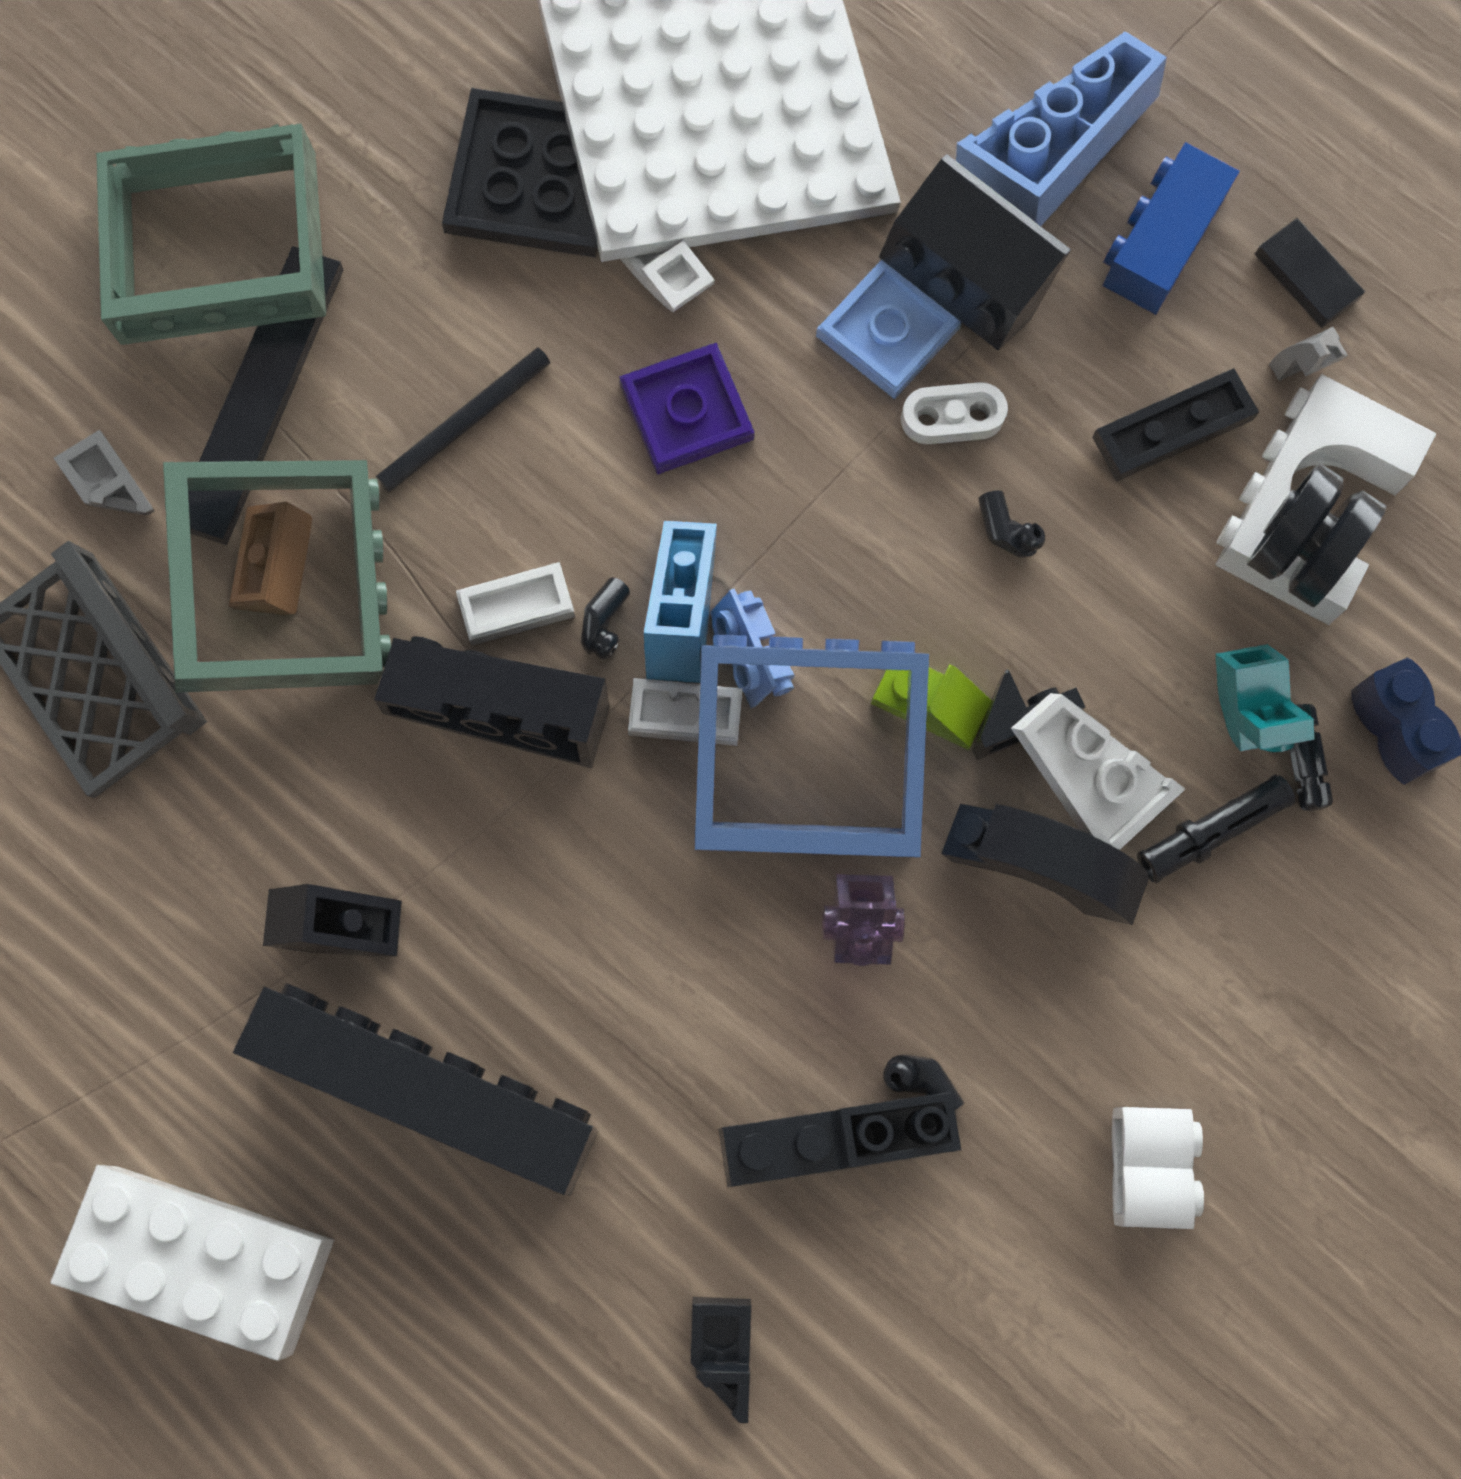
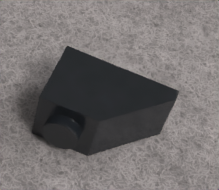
(331, 921)

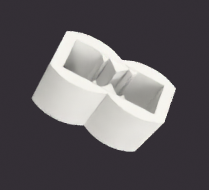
(1155, 1168)

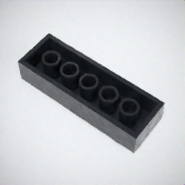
(416, 1091)

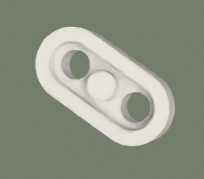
(951, 411)

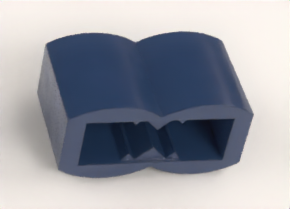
(1402, 713)

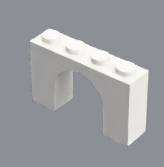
(1332, 429)

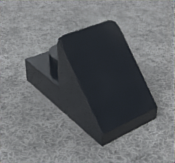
(1005, 711)

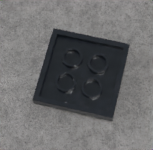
(518, 177)

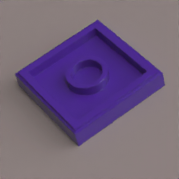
(686, 408)

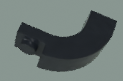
(1051, 855)

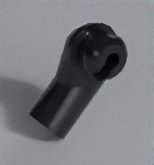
(1002, 531)
(597, 614)
(919, 1075)

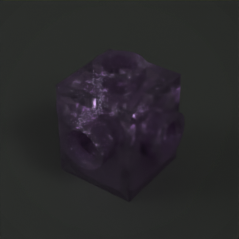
(863, 920)

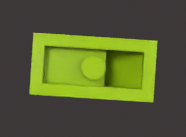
(953, 703)

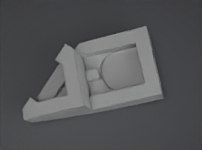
(1309, 355)
(101, 476)

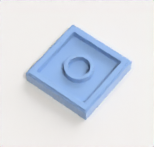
(888, 329)

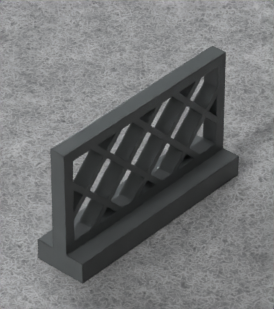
(132, 652)

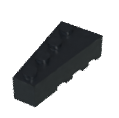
(495, 699)

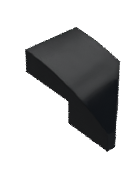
(723, 1349)

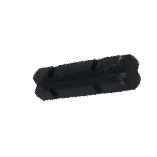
(1310, 768)

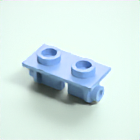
(747, 617)

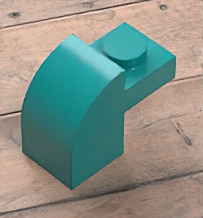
(1258, 701)

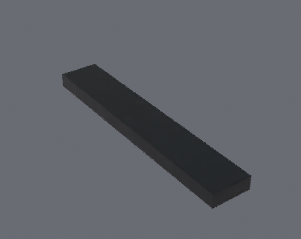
(256, 406)

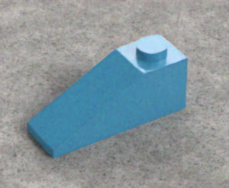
(680, 602)

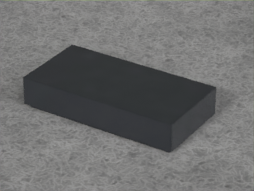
(1309, 272)

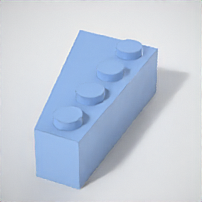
(1066, 129)

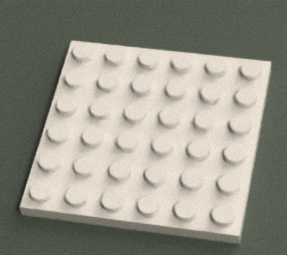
(715, 119)

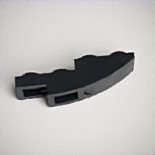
(839, 1139)

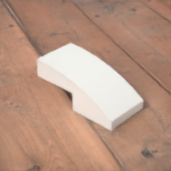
(671, 275)

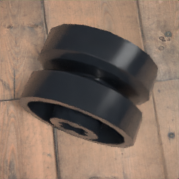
(1321, 540)

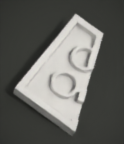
(1093, 774)

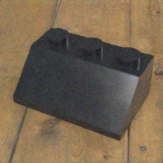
(973, 253)

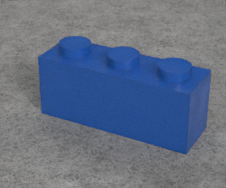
(1167, 226)

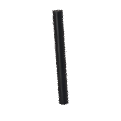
(462, 420)

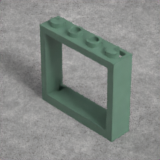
(217, 305)
(368, 549)

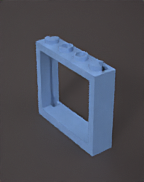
(813, 838)

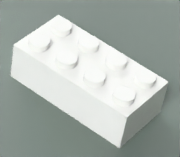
(193, 1262)

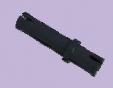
(1197, 839)

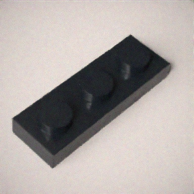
(1175, 424)

